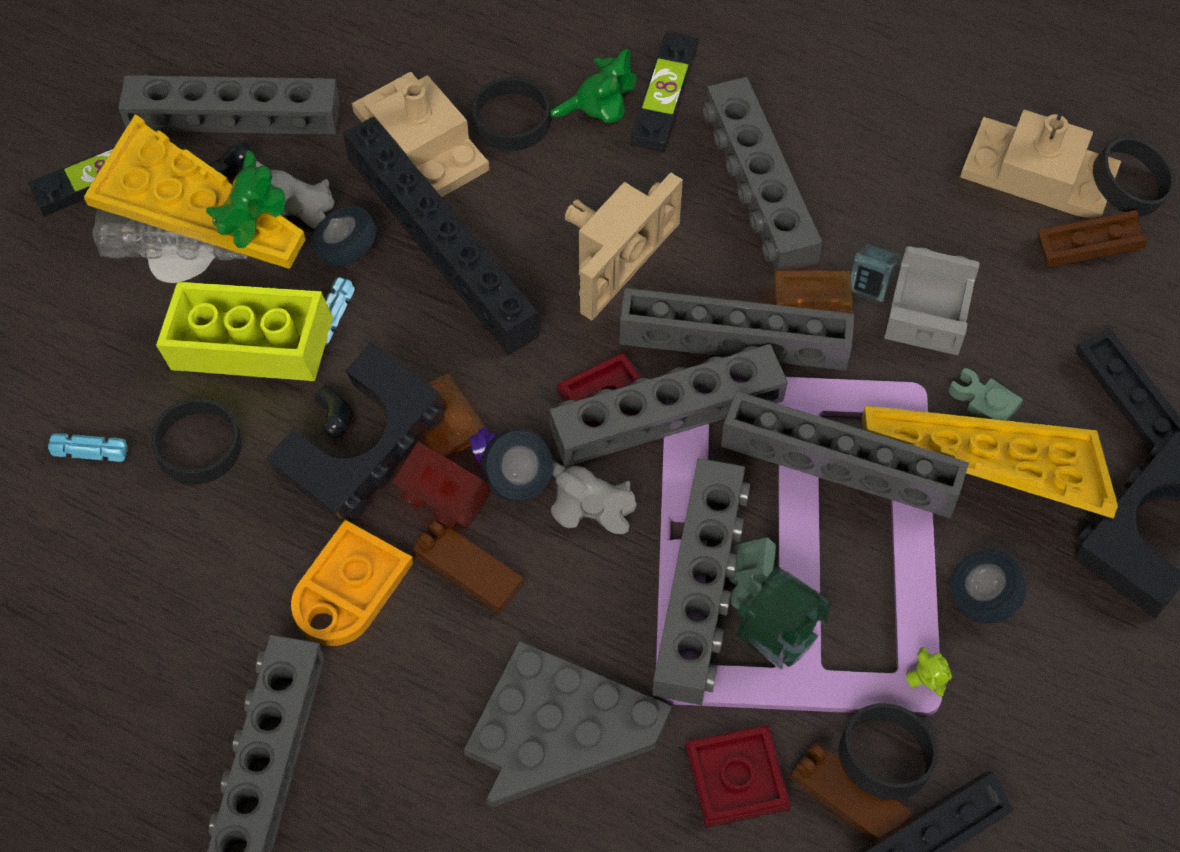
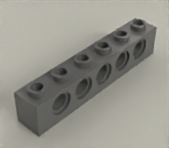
(232, 104)
(762, 176)
(729, 326)
(656, 420)
(844, 454)
(281, 660)
(675, 676)

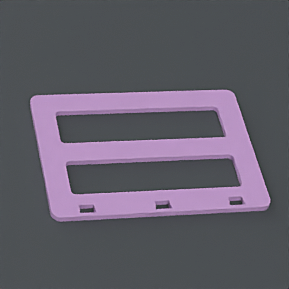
(806, 683)

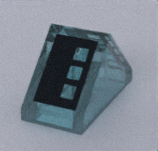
(874, 271)

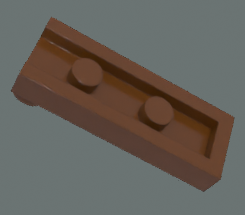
(1091, 239)
(467, 566)
(825, 780)

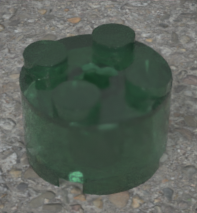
(782, 618)

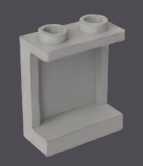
(932, 300)

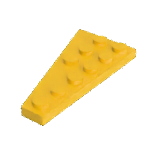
(171, 189)
(1031, 457)

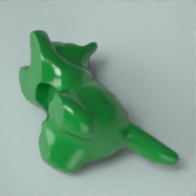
(601, 92)
(248, 200)

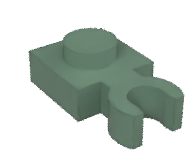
(987, 400)
(752, 568)

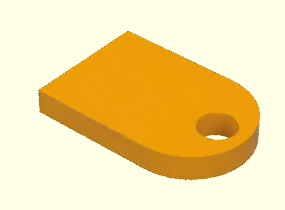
(349, 583)

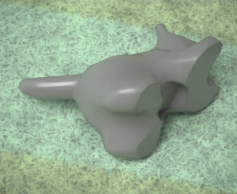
(303, 199)
(584, 495)

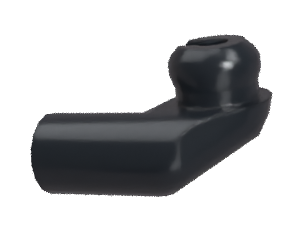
(231, 159)
(338, 412)

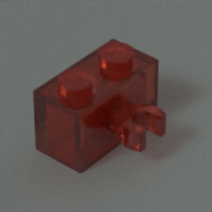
(442, 485)

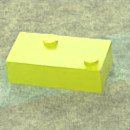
(245, 331)

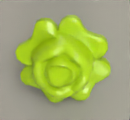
(930, 671)

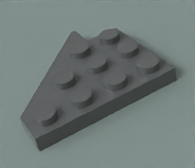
(558, 724)

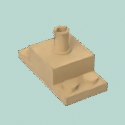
(426, 130)
(1039, 162)
(621, 237)

